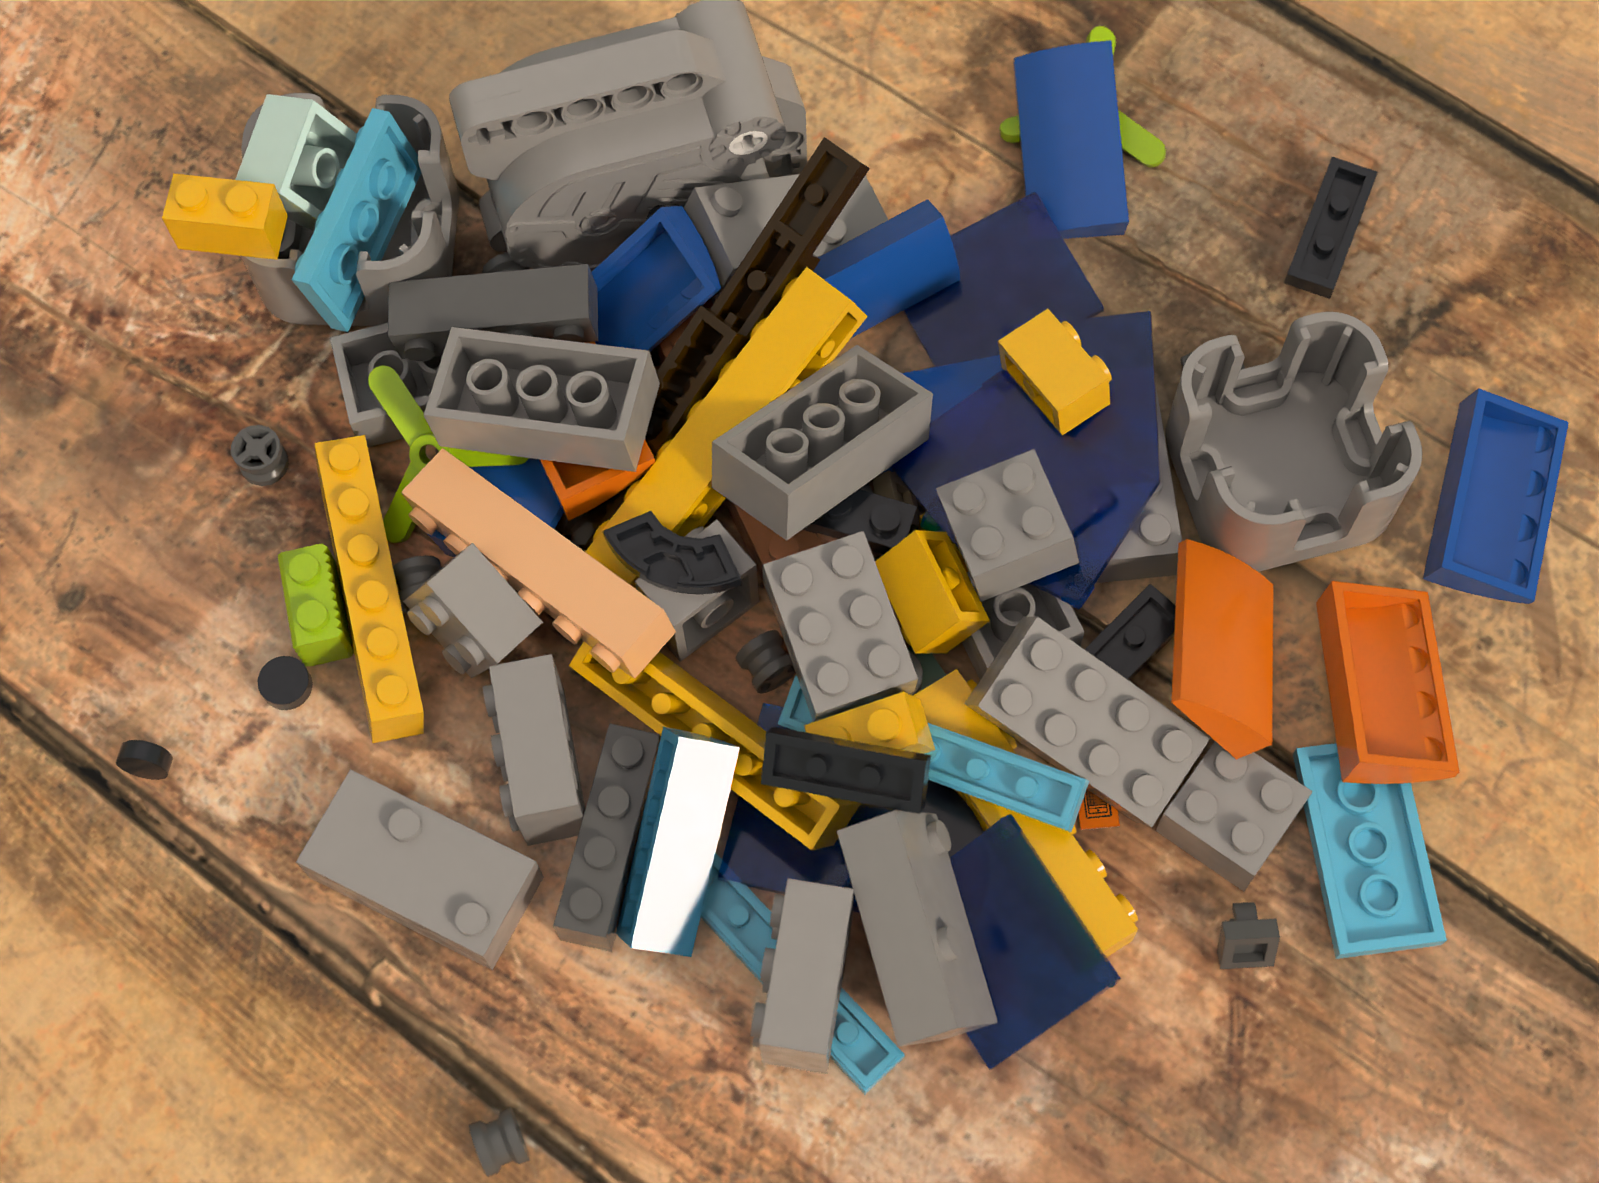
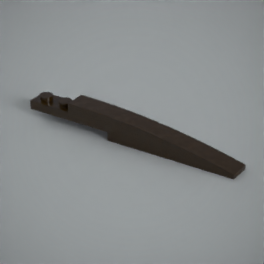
(750, 295)

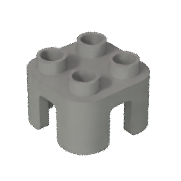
(418, 249)
(1290, 450)

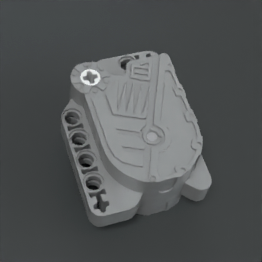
(621, 124)

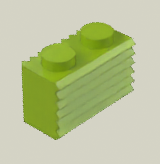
(315, 605)

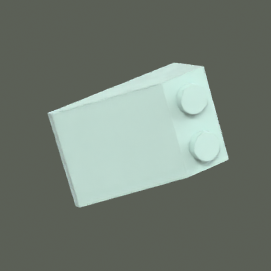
(299, 152)

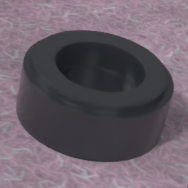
(285, 683)
(144, 759)

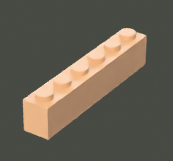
(540, 565)

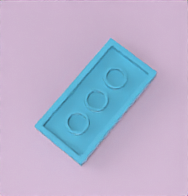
(357, 218)
(1368, 860)

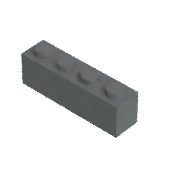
(526, 302)
(607, 839)

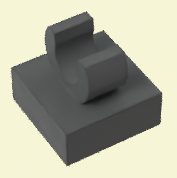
(1247, 940)

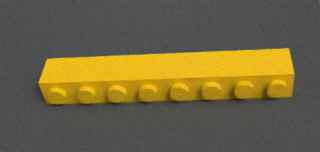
(782, 351)

